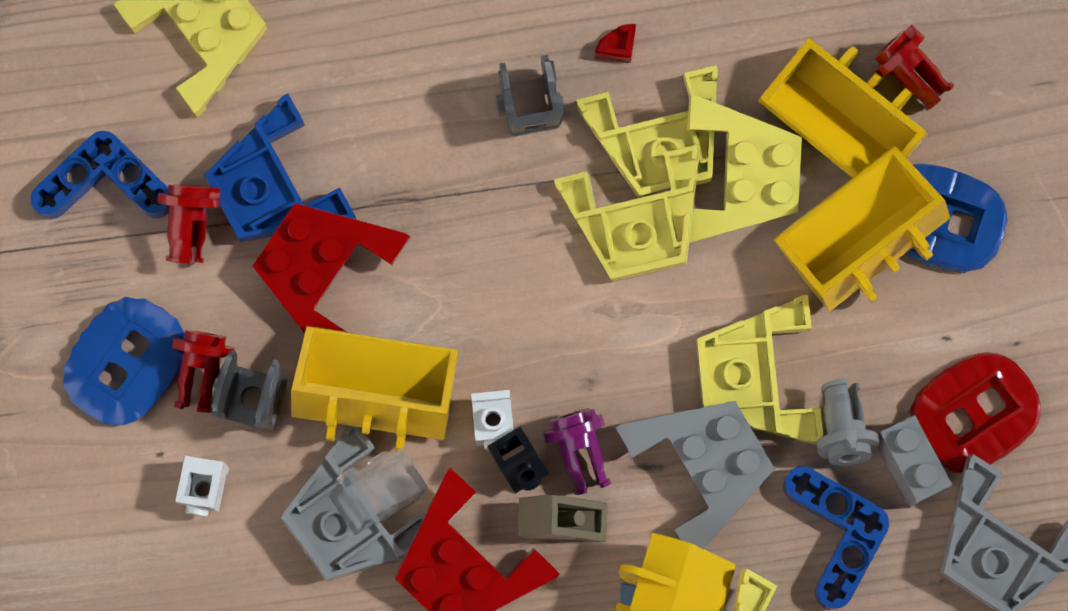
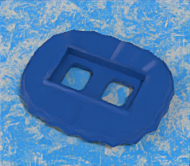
(971, 198)
(102, 345)

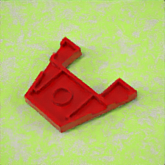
(311, 252)
(450, 573)

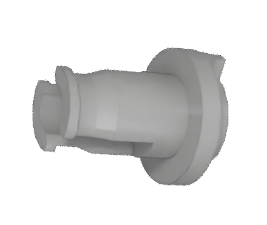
(846, 437)

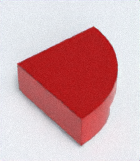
(617, 44)

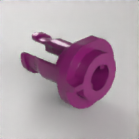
(577, 432)

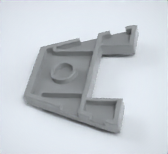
(718, 455)
(322, 530)
(990, 556)

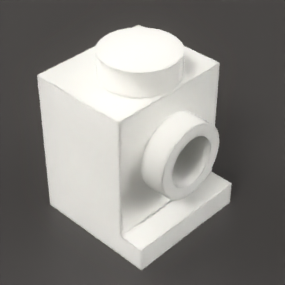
(491, 403)
(193, 474)

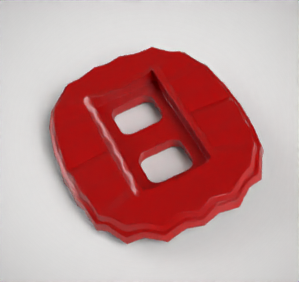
(958, 389)

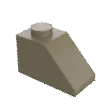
(562, 519)

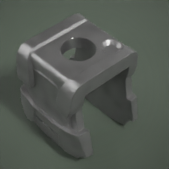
(532, 122)
(232, 384)

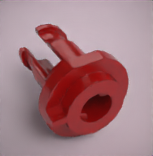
(904, 55)
(188, 220)
(204, 352)

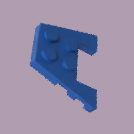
(254, 182)

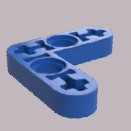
(107, 165)
(853, 536)

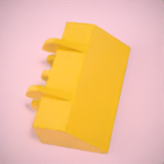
(840, 110)
(864, 229)
(373, 384)
(678, 578)

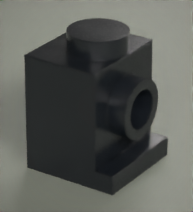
(522, 469)

